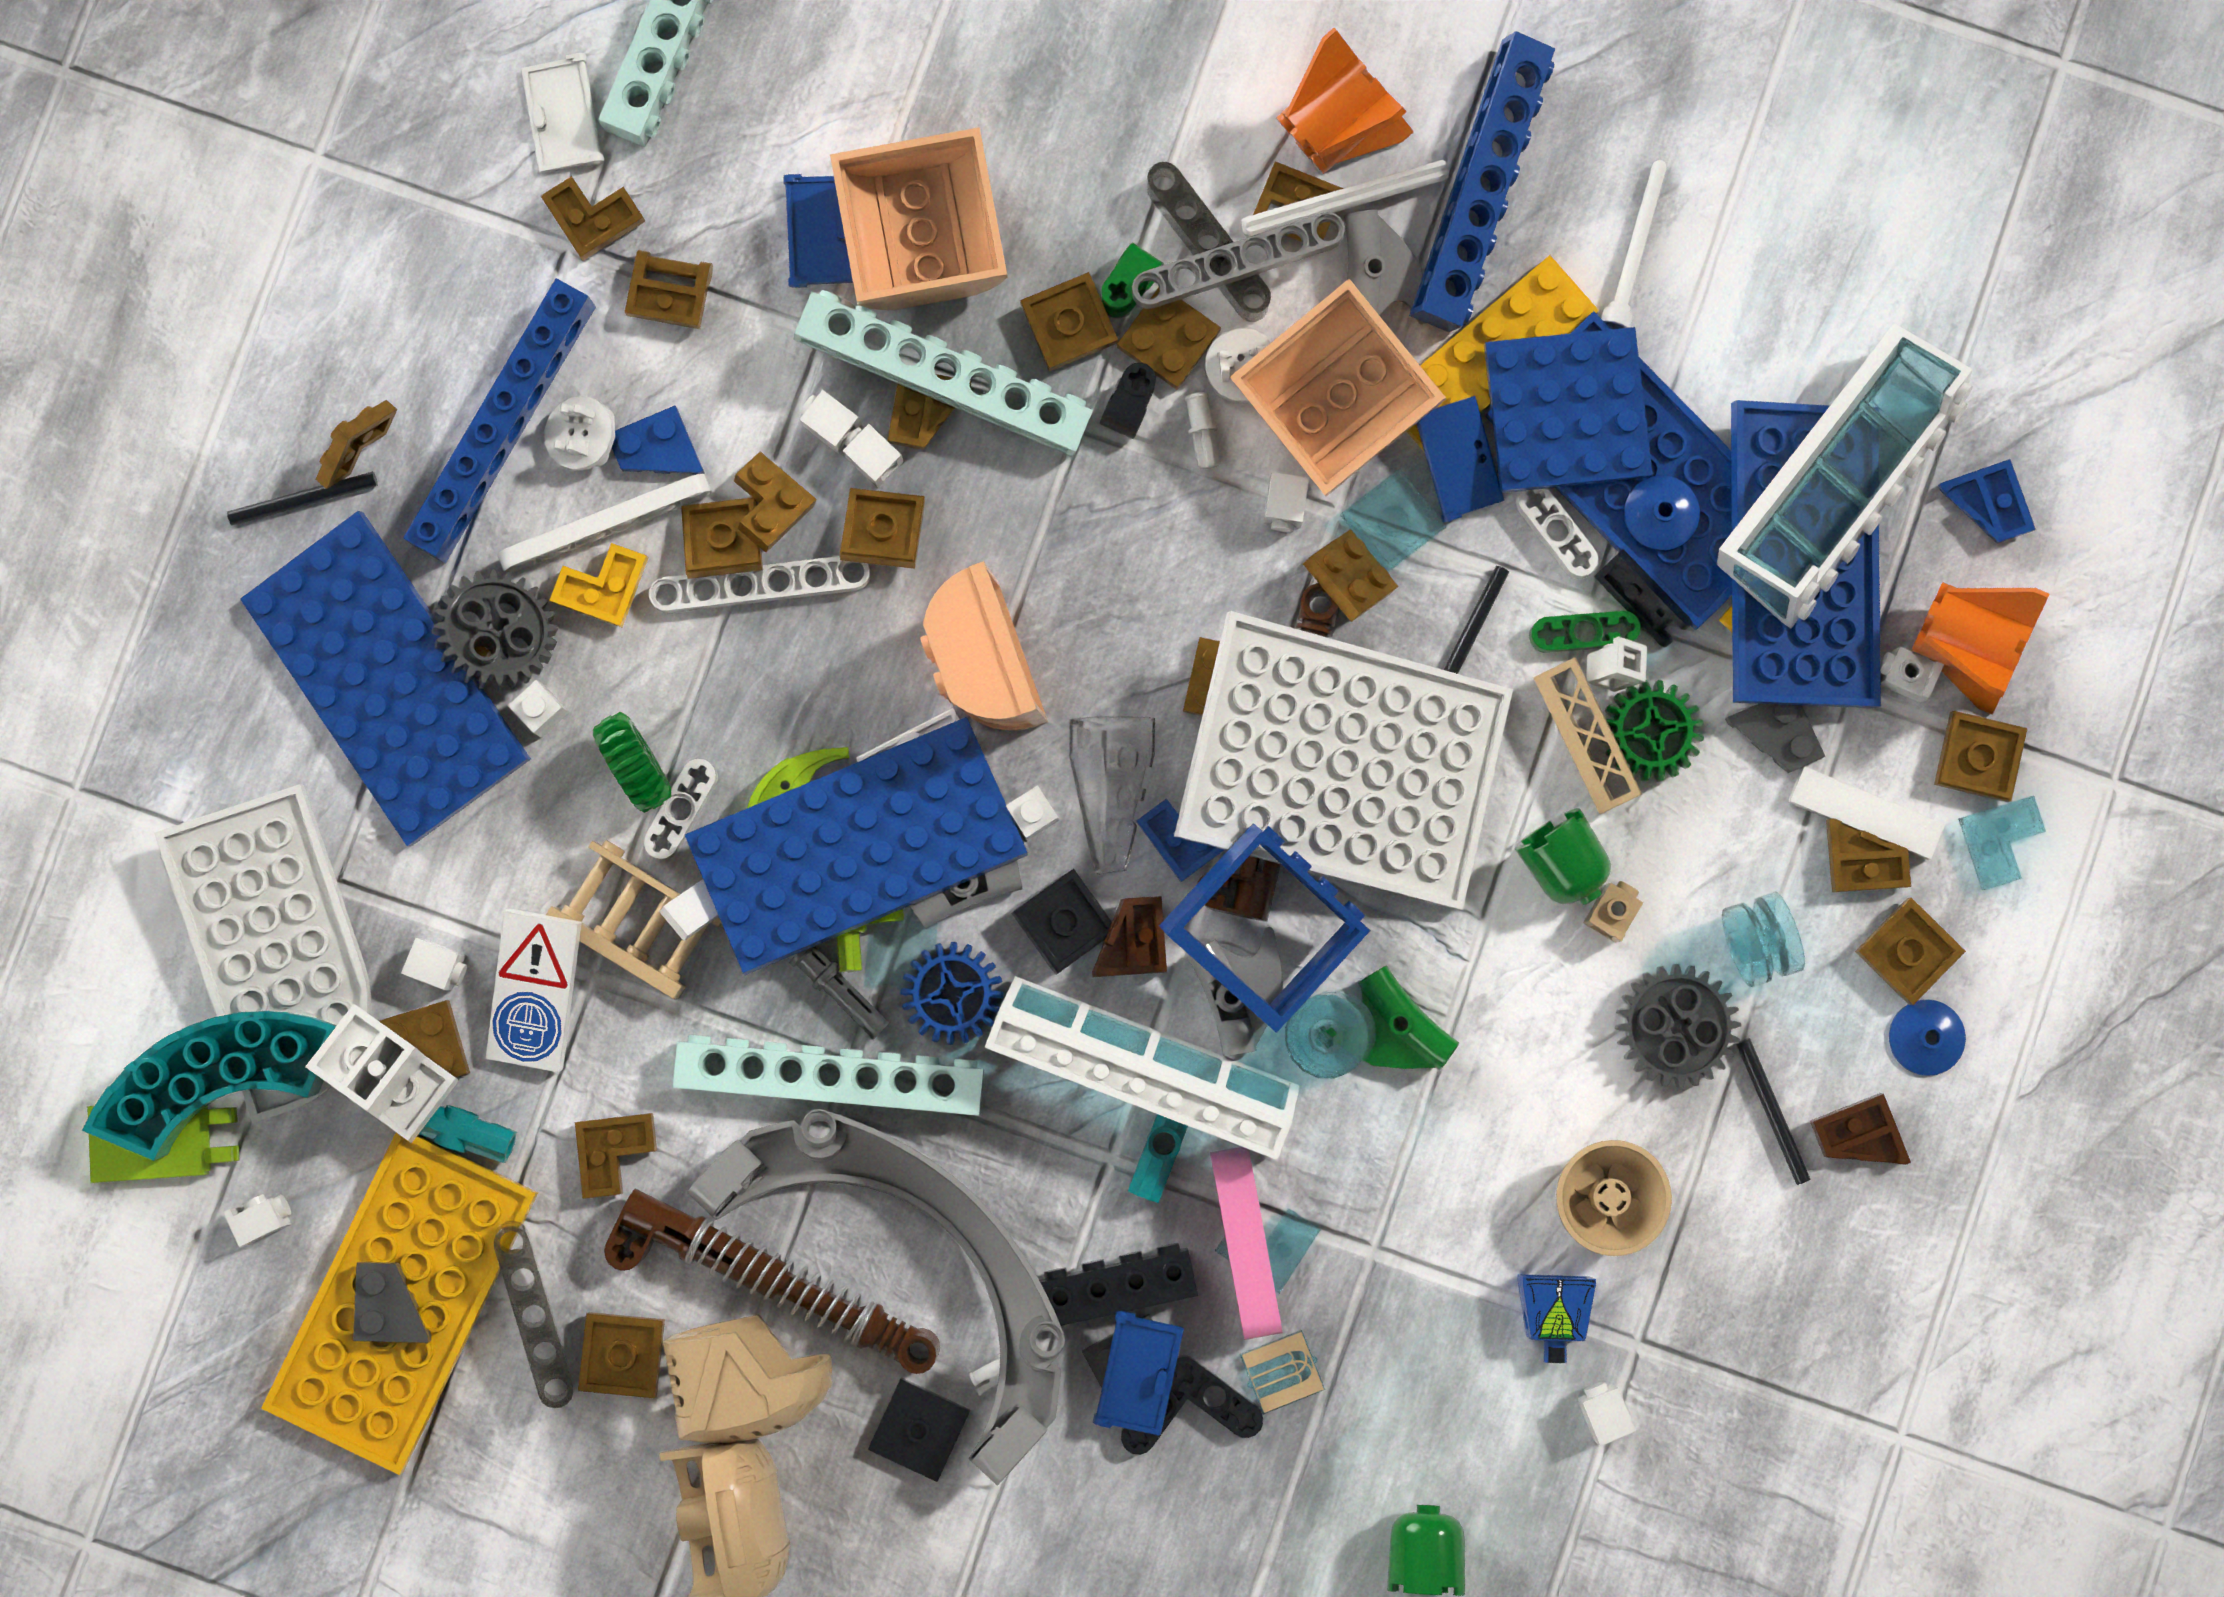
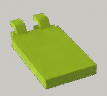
(187, 1157)

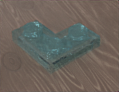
(1990, 835)
(1285, 1246)

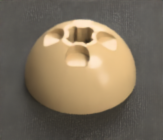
(1635, 1196)

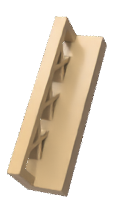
(1575, 741)

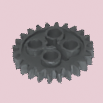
(527, 623)
(1706, 1007)

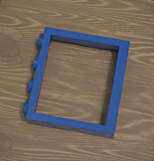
(1313, 973)

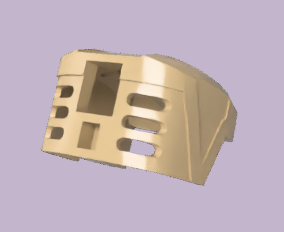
(740, 1382)
(735, 1514)

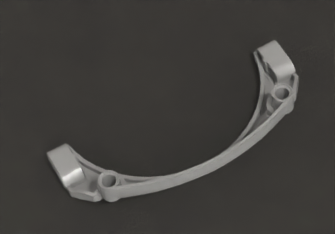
(864, 1157)

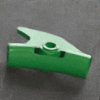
(1416, 1047)

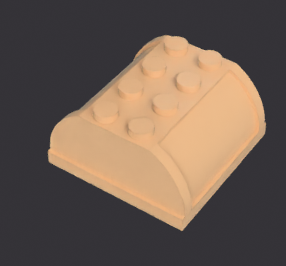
(919, 220)
(1337, 387)
(980, 653)

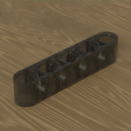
(1200, 225)
(533, 1333)

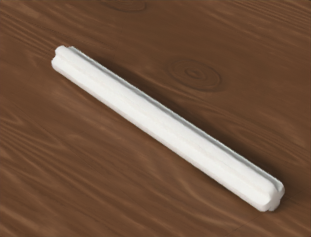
(1347, 197)

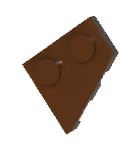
(1134, 940)
(1861, 1133)

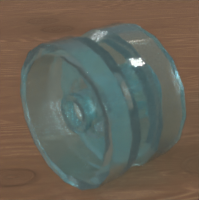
(1763, 939)
(1312, 1048)

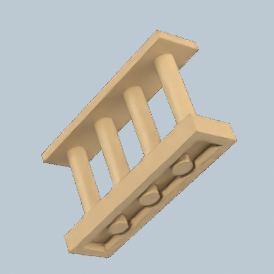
(602, 937)

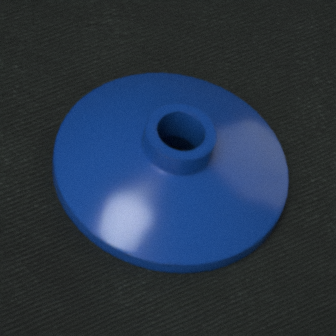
(1648, 525)
(1909, 1042)

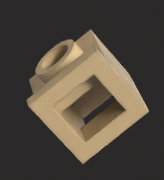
(1601, 916)

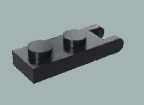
(1642, 597)

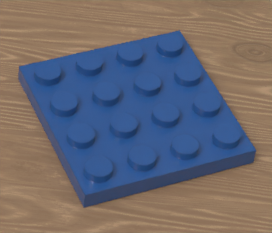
(1568, 410)

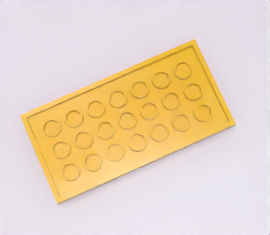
(440, 1225)

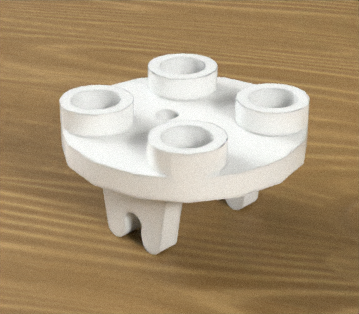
(1223, 361)
(576, 450)

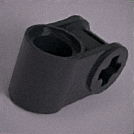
(1128, 406)

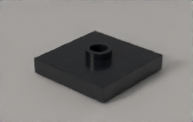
(1063, 921)
(919, 1429)

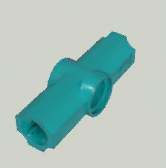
(466, 1132)
(1154, 1167)

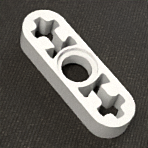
(1583, 545)
(686, 824)

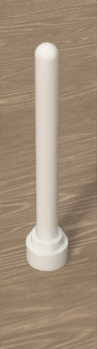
(1618, 313)

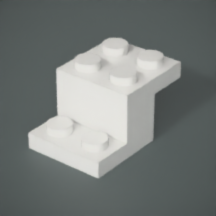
(382, 1073)

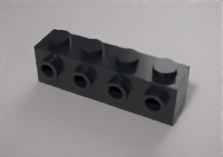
(1120, 1286)

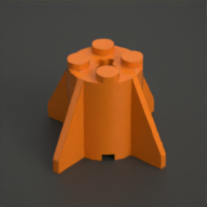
(1341, 108)
(1980, 637)

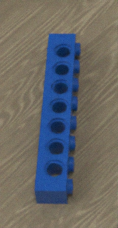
(1534, 63)
(500, 421)

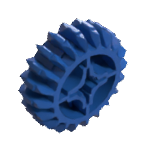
(920, 1002)

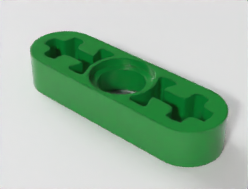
(1555, 624)

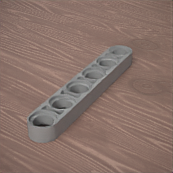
(1240, 266)

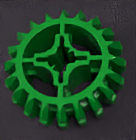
(1650, 714)
(632, 762)

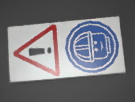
(533, 990)

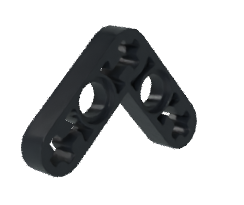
(1194, 1392)

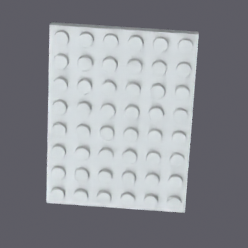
(1347, 757)

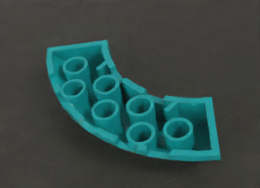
(201, 1064)

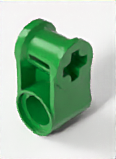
(1131, 263)

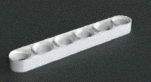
(604, 523)
(760, 589)

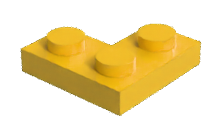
(609, 594)

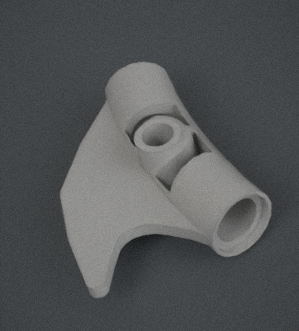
(1393, 266)
(983, 887)
(1236, 1023)

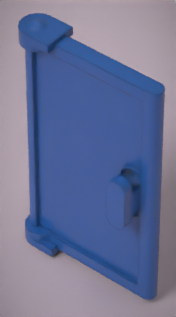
(813, 232)
(1455, 458)
(1132, 1387)

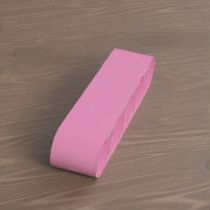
(1246, 1242)

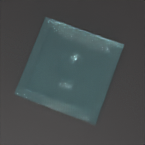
(1393, 520)

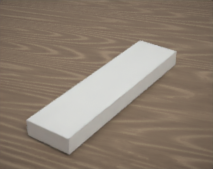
(1866, 812)

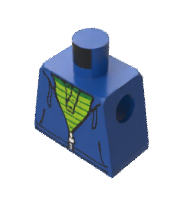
(1556, 1310)

